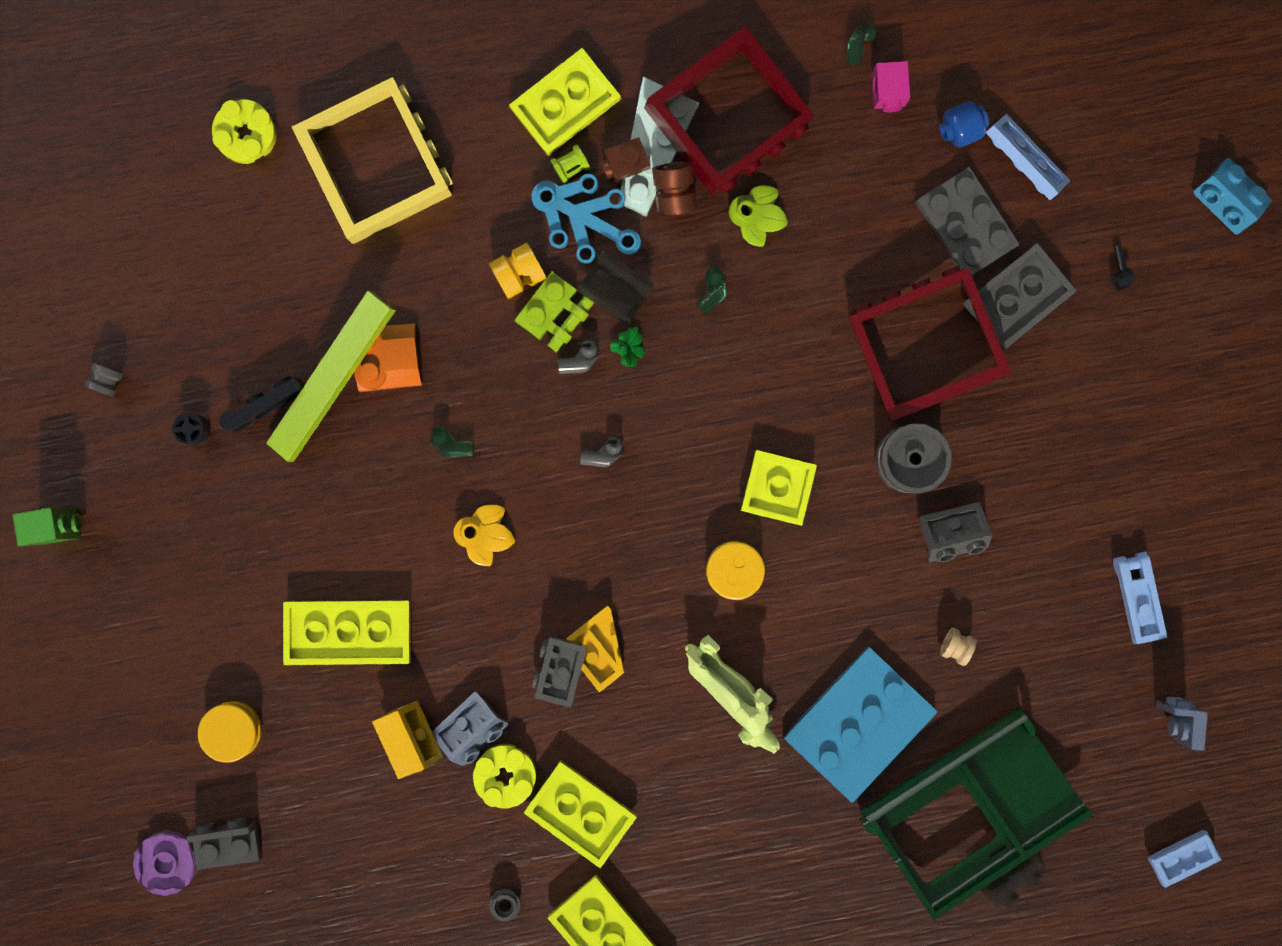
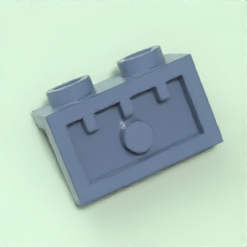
(1187, 723)
(469, 730)

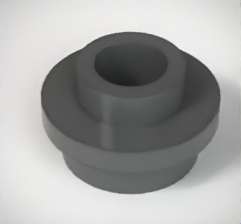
(501, 913)

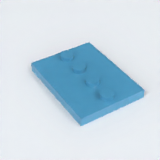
(860, 724)

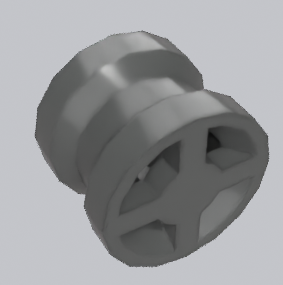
(103, 379)

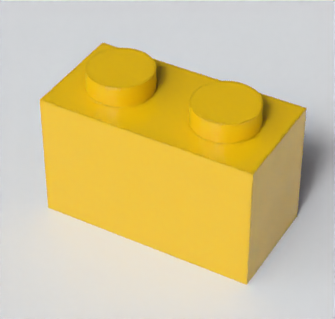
(407, 739)

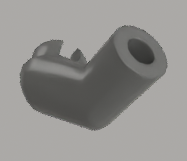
(582, 361)
(604, 456)

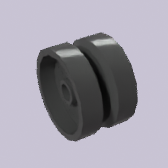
(928, 469)

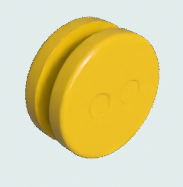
(735, 570)
(229, 731)

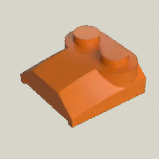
(390, 361)

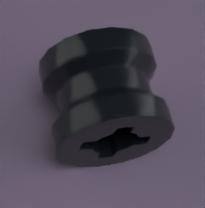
(183, 429)

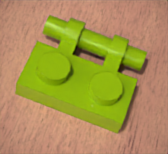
(547, 305)

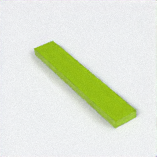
(330, 376)

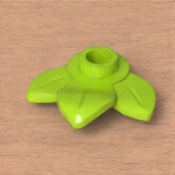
(762, 214)

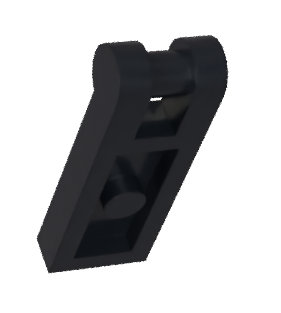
(262, 405)

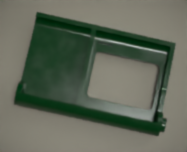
(1014, 789)

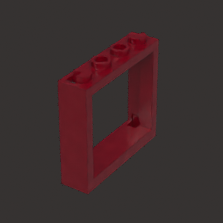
(657, 109)
(920, 290)

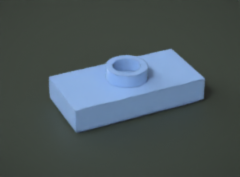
(1184, 858)

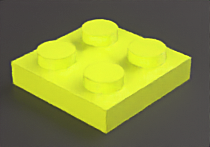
(778, 487)

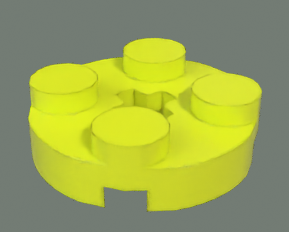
(253, 146)
(514, 760)

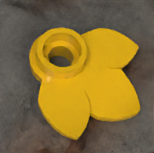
(488, 536)

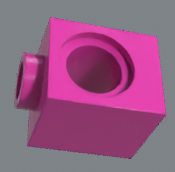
(890, 86)

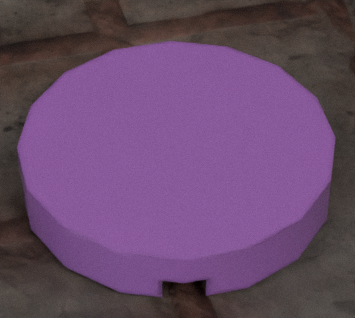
(165, 863)

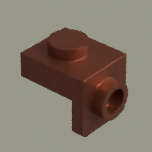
(625, 160)

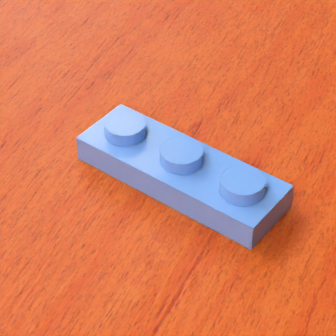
(1027, 157)

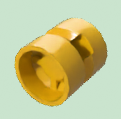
(517, 270)

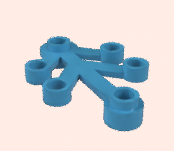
(581, 215)

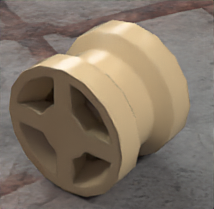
(958, 646)

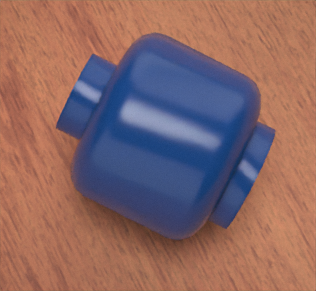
(964, 124)

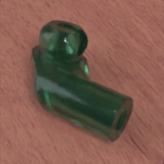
(856, 42)
(448, 446)

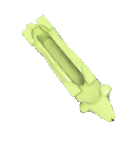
(734, 694)

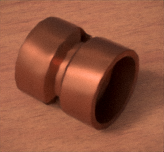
(675, 189)

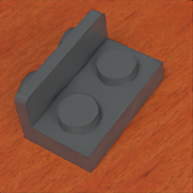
(955, 532)
(560, 670)
(226, 844)

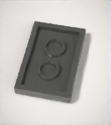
(967, 222)
(1023, 295)

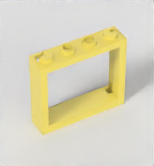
(358, 231)

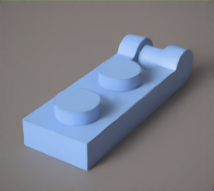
(1140, 598)

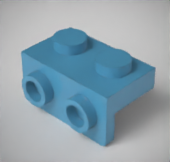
(1233, 196)

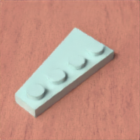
(640, 187)

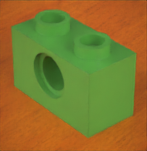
(47, 526)

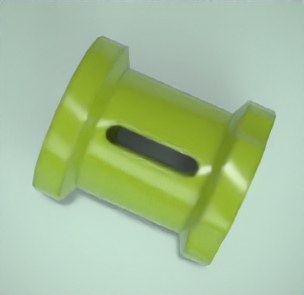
(570, 164)

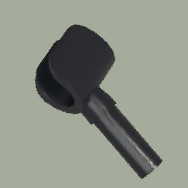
(1125, 275)

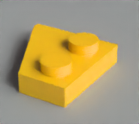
(603, 656)

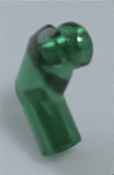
(715, 290)

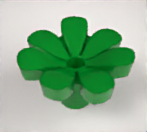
(628, 347)

